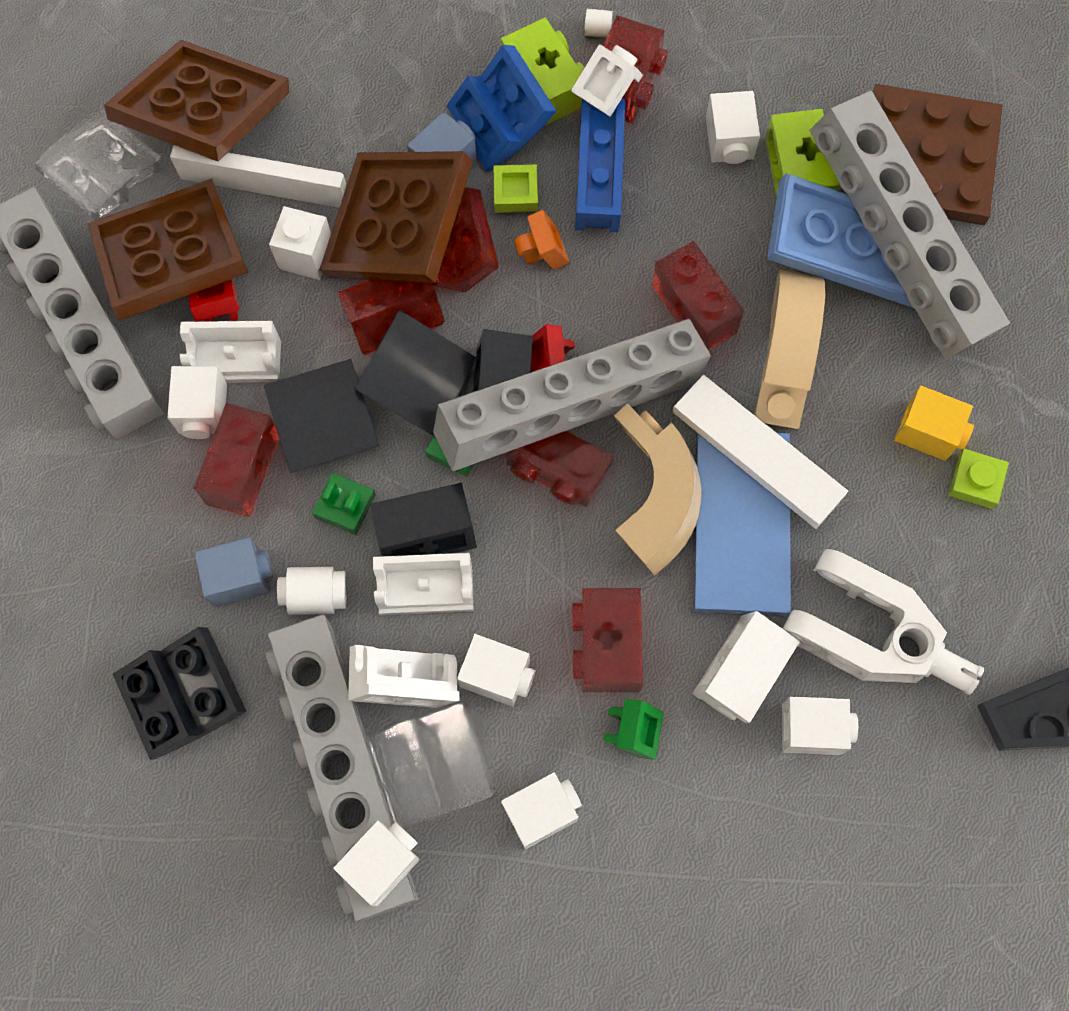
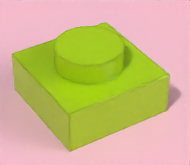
(515, 188)
(978, 479)

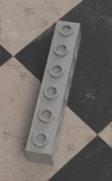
(908, 224)
(569, 394)
(131, 401)
(291, 651)

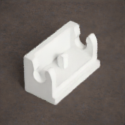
(239, 348)
(423, 584)
(746, 667)
(402, 677)

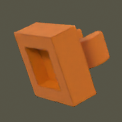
(543, 242)

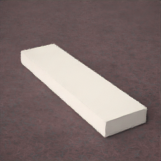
(262, 176)
(760, 451)

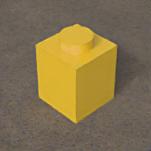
(935, 424)

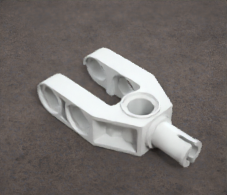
(911, 620)

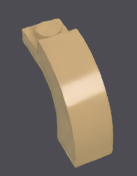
(791, 348)
(673, 507)

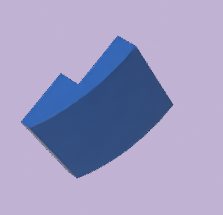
(502, 107)

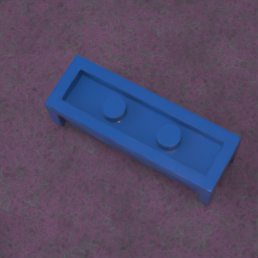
(600, 168)

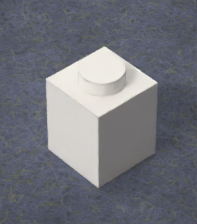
(732, 127)
(300, 242)
(196, 400)
(496, 671)
(818, 726)
(542, 809)
(378, 861)

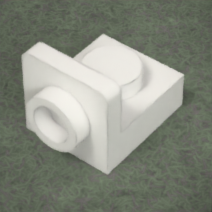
(607, 78)

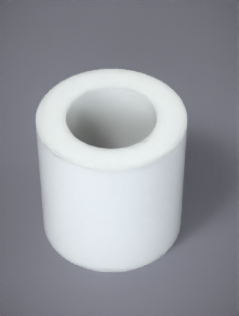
(598, 23)

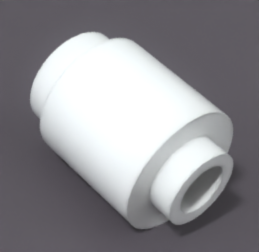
(312, 590)

